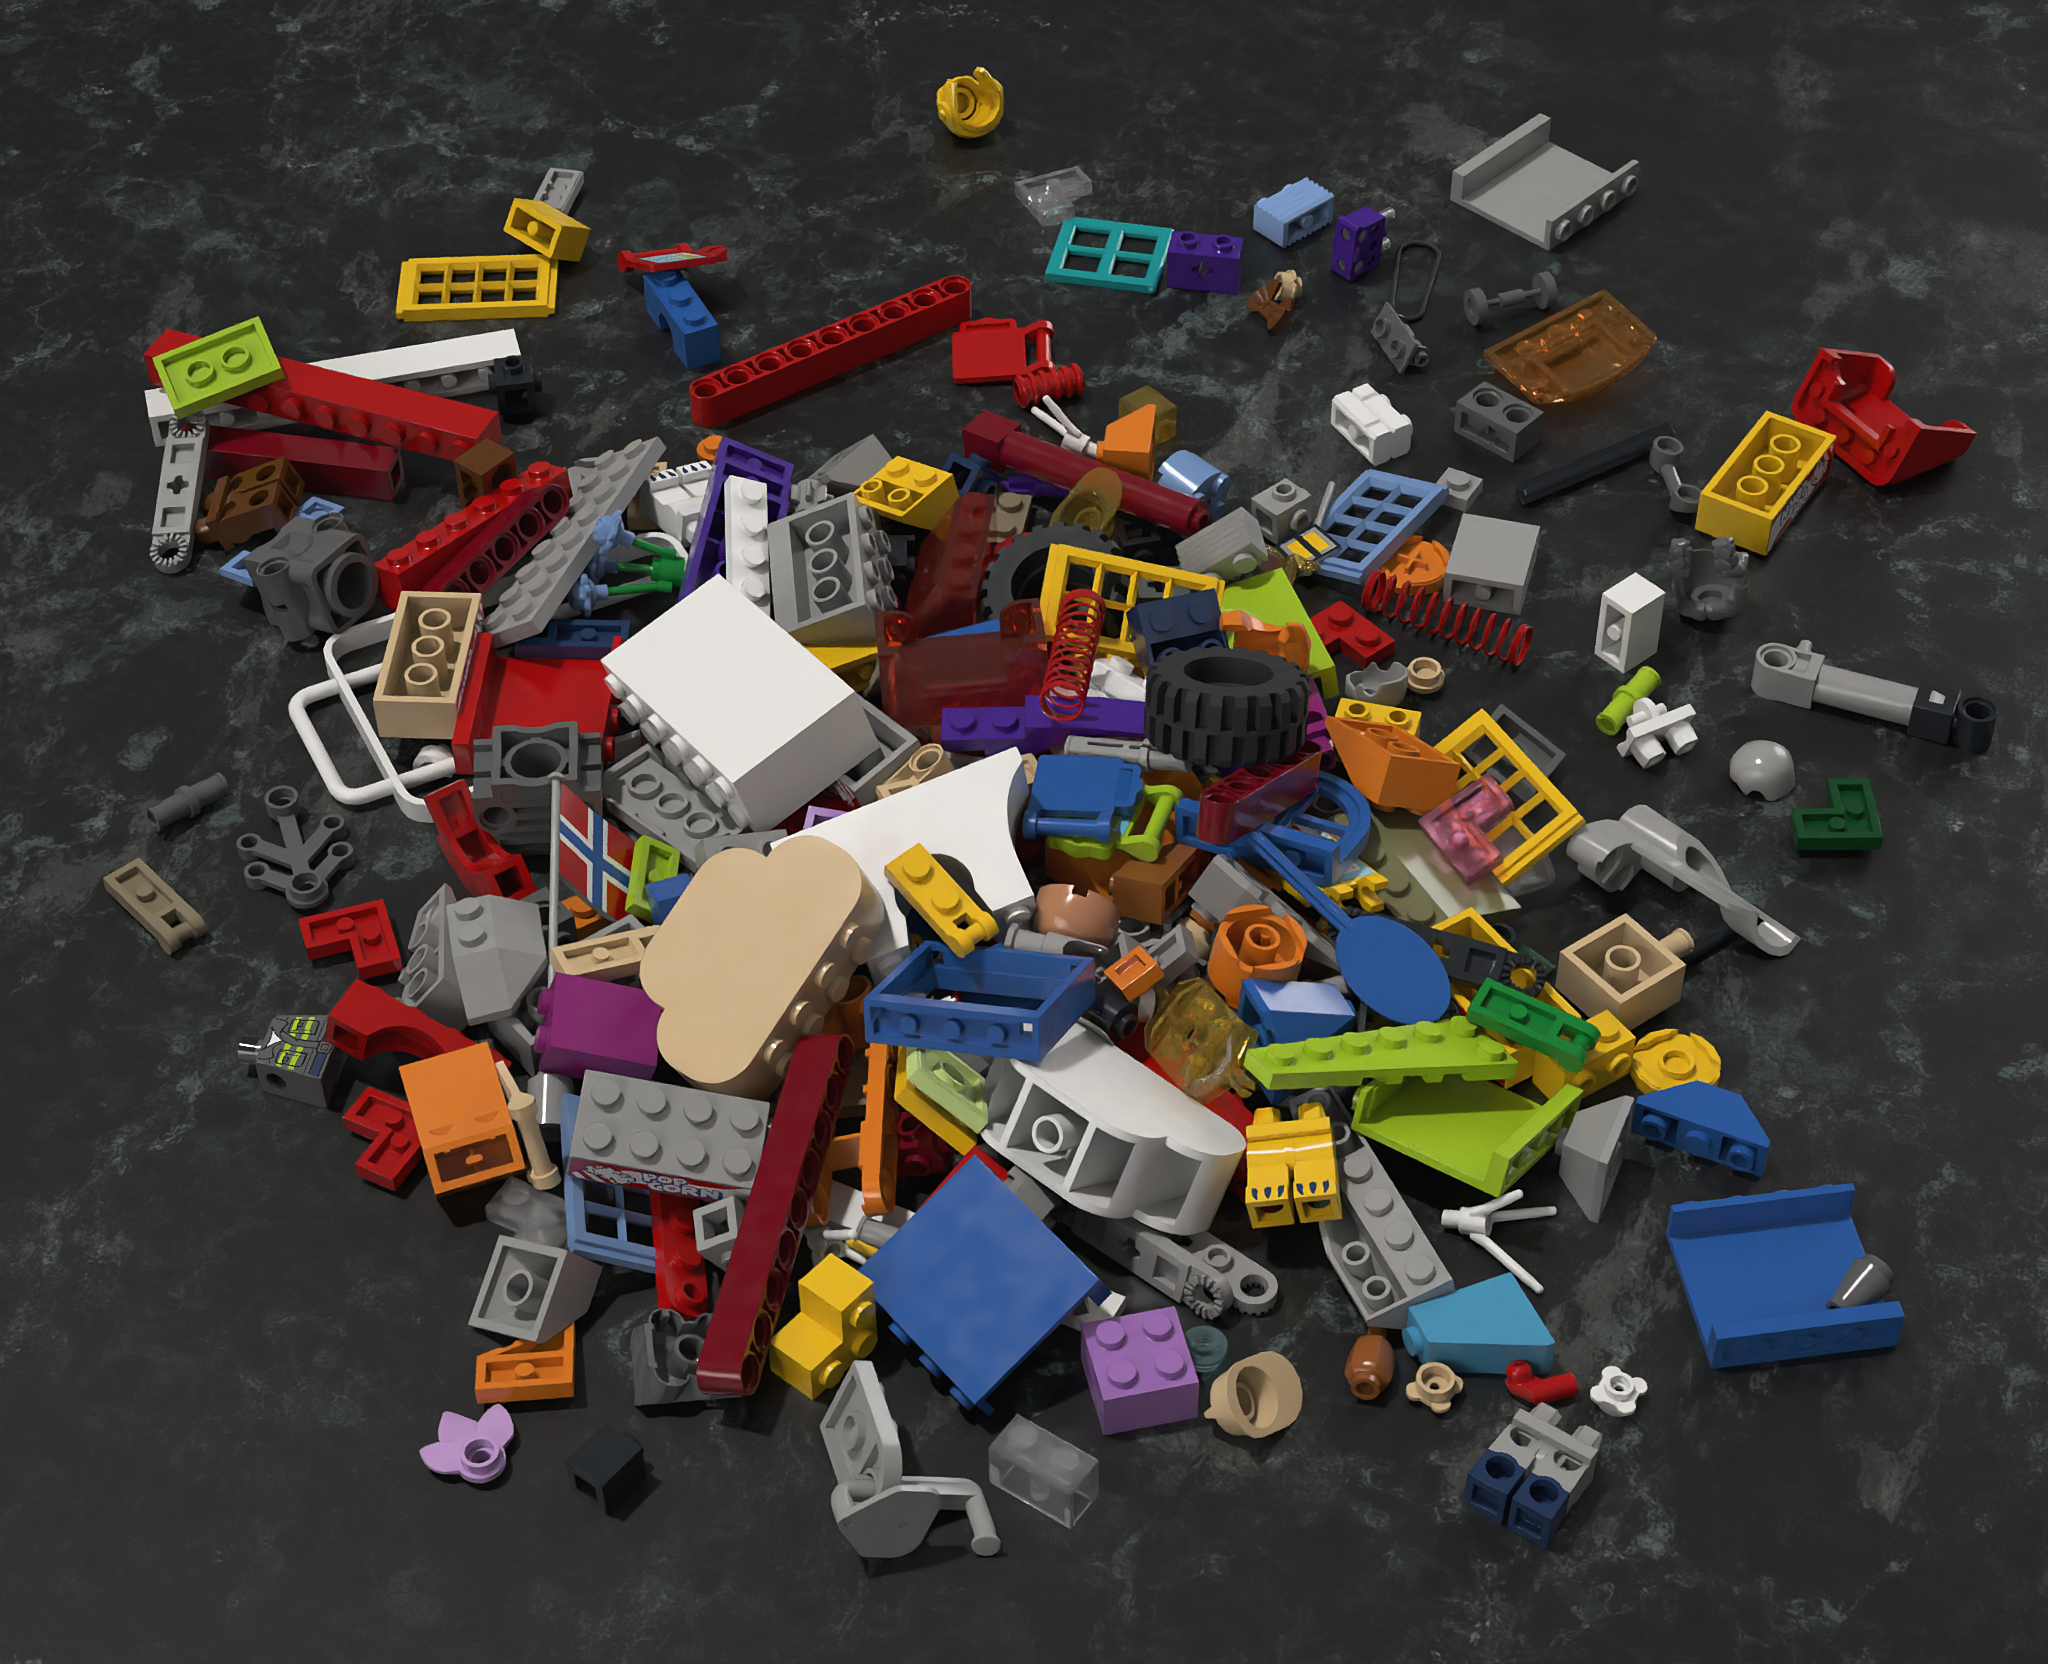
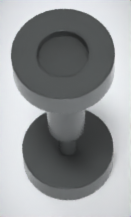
(1543, 290)

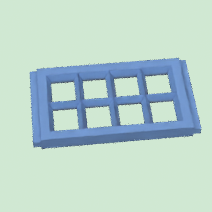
(1430, 497)
(591, 1245)

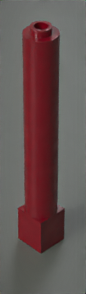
(1007, 447)

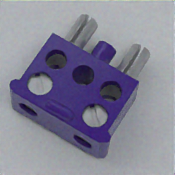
(1360, 241)

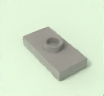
(560, 188)

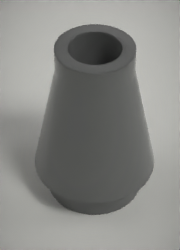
(1863, 1283)

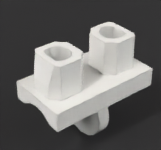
(1652, 725)

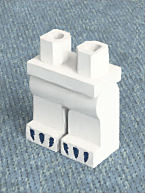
(676, 499)

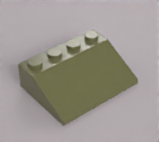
(1421, 880)

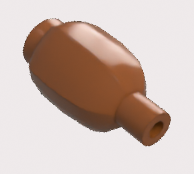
(1370, 1364)

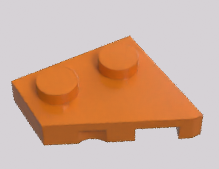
(528, 1370)

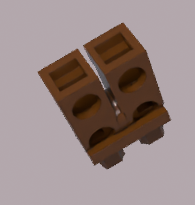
(250, 504)

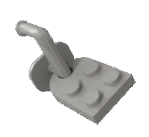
(873, 1501)

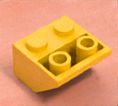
(910, 493)

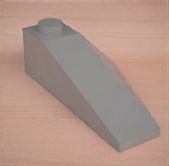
(1229, 885)

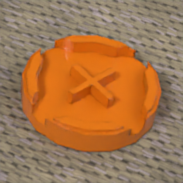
(1418, 562)

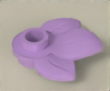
(467, 1442)

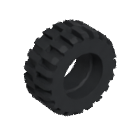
(1022, 568)
(1226, 706)

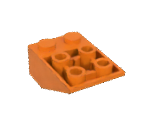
(462, 1120)

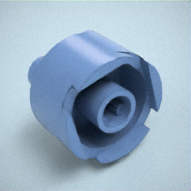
(1196, 478)

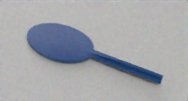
(1376, 956)

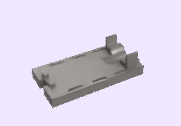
(664, 803)

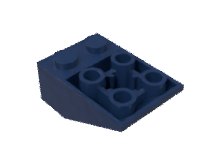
(1175, 625)

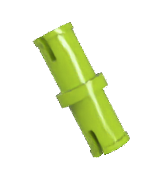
(1624, 697)

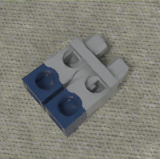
(1533, 1473)

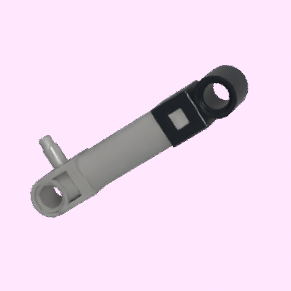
(1928, 711)

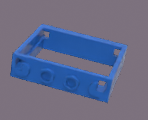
(903, 1016)

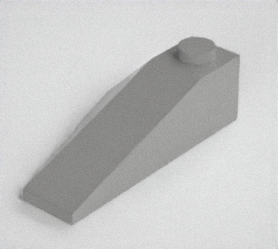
(431, 973)

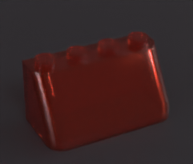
(953, 566)

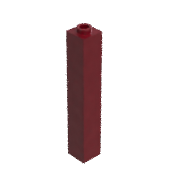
(321, 463)

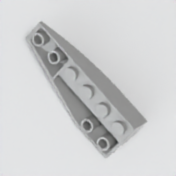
(1378, 1241)

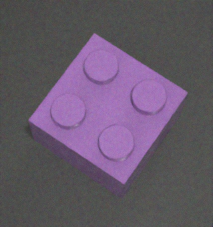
(1139, 1370)

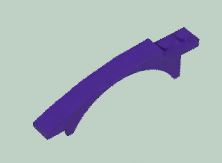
(1033, 732)

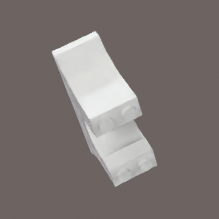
(967, 827)

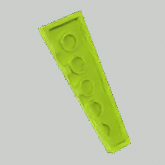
(1384, 1055)

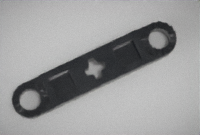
(1468, 959)

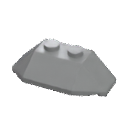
(495, 953)

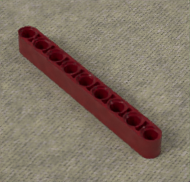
(775, 1216)

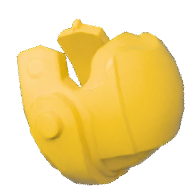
(971, 106)

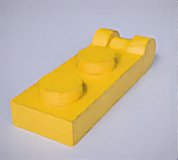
(940, 900)

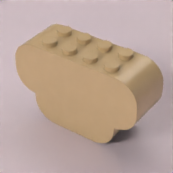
(757, 960)

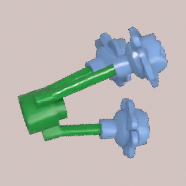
(609, 533)

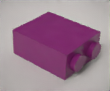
(596, 1028)

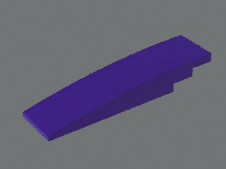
(708, 546)

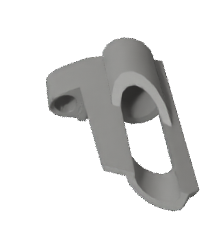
(1642, 838)

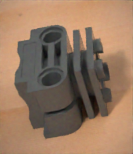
(512, 782)

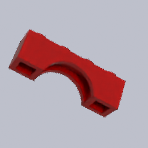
(373, 1023)

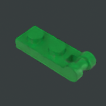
(1533, 1024)

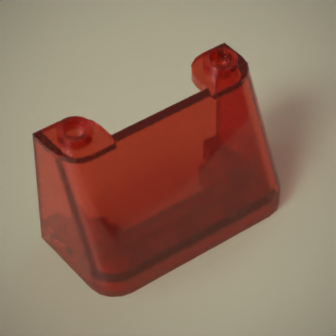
(959, 670)

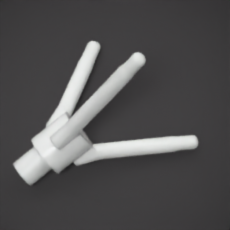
(1073, 438)
(1478, 1223)
(825, 1241)

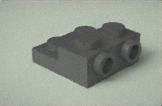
(1533, 744)

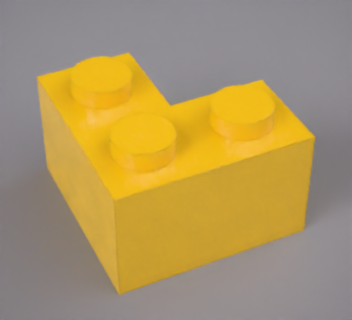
(830, 1331)

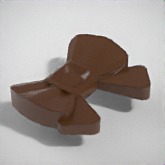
(1263, 302)

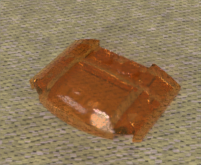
(1574, 351)

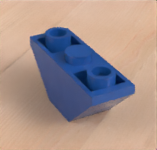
(1705, 1124)

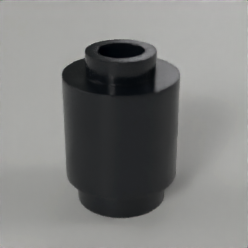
(1113, 1014)

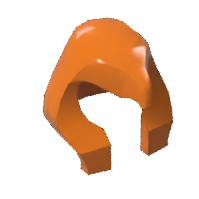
(1250, 633)

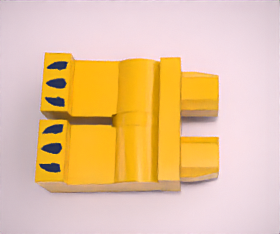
(1287, 1151)

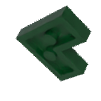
(1847, 823)

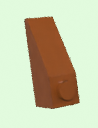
(1158, 887)

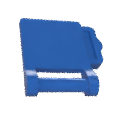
(1081, 789)

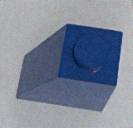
(1293, 1013)

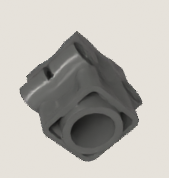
(314, 576)

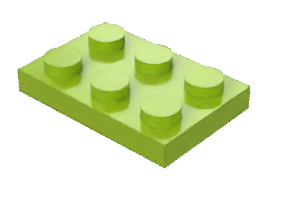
(218, 367)

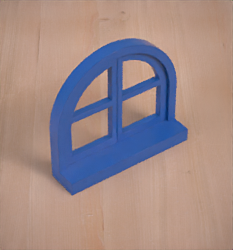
(1316, 857)

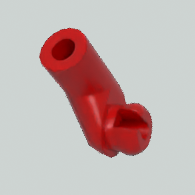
(1538, 1390)

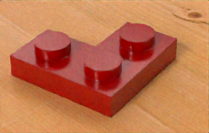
(1352, 634)
(355, 928)
(395, 1137)

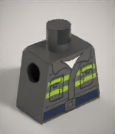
(295, 1059)

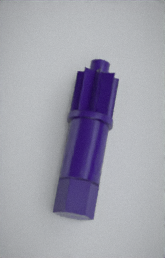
(1030, 486)

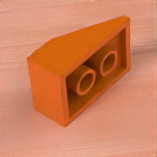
(1393, 765)

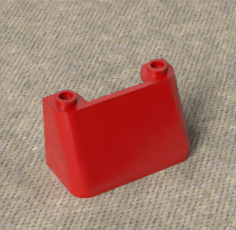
(1849, 398)

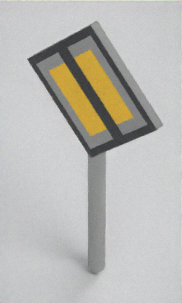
(1314, 541)

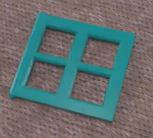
(1104, 277)

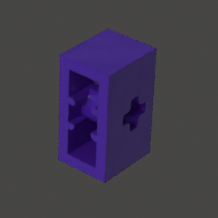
(1204, 262)

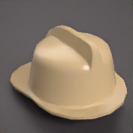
(1256, 1396)

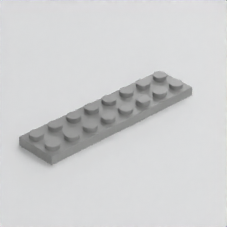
(570, 543)

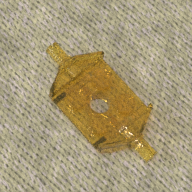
(1216, 1050)

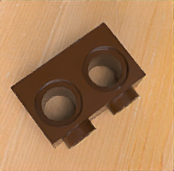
(483, 470)

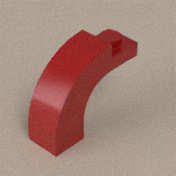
(474, 852)

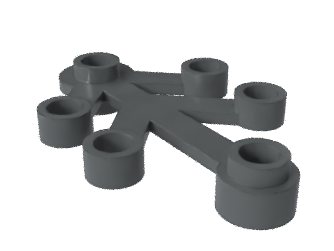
(306, 886)

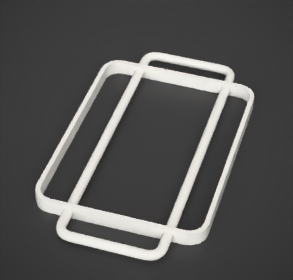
(379, 630)

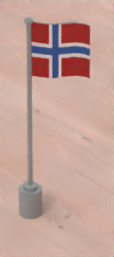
(596, 866)

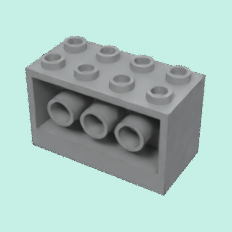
(830, 572)

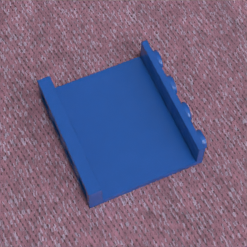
(1765, 1271)
(977, 1283)

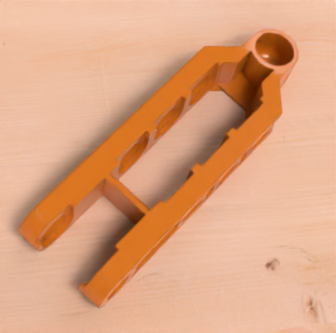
(877, 1143)

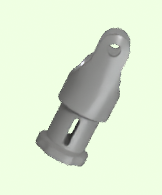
(1050, 943)

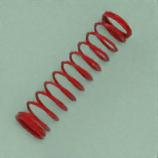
(1369, 605)
(1047, 683)

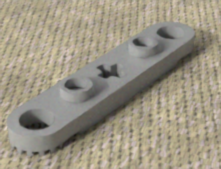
(177, 513)
(1158, 1260)
(1235, 1267)

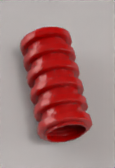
(1053, 383)

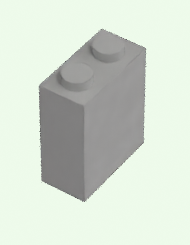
(1491, 563)

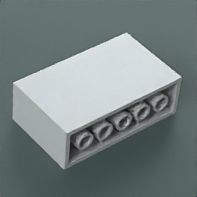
(739, 705)

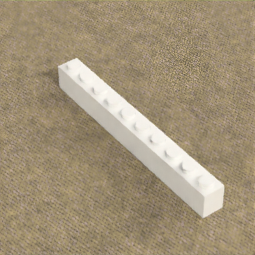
(431, 368)

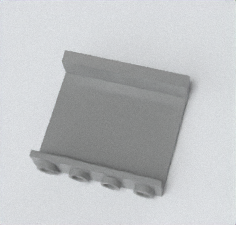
(1539, 186)

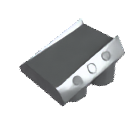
(667, 1358)

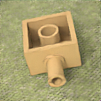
(1624, 971)

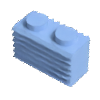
(1293, 212)

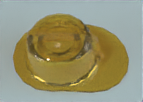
(1092, 501)

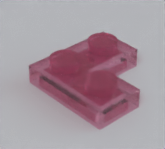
(1458, 827)

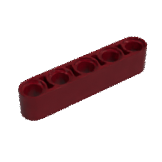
(534, 510)
(1256, 795)

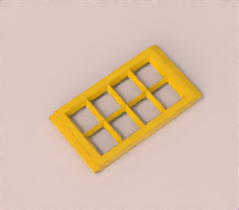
(410, 288)
(1056, 580)
(1549, 836)

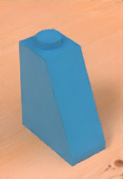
(1480, 1329)

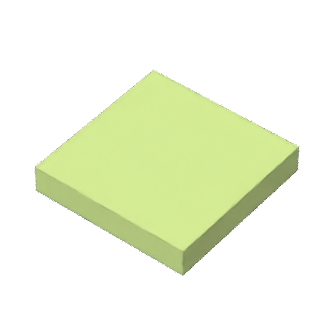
(949, 1084)

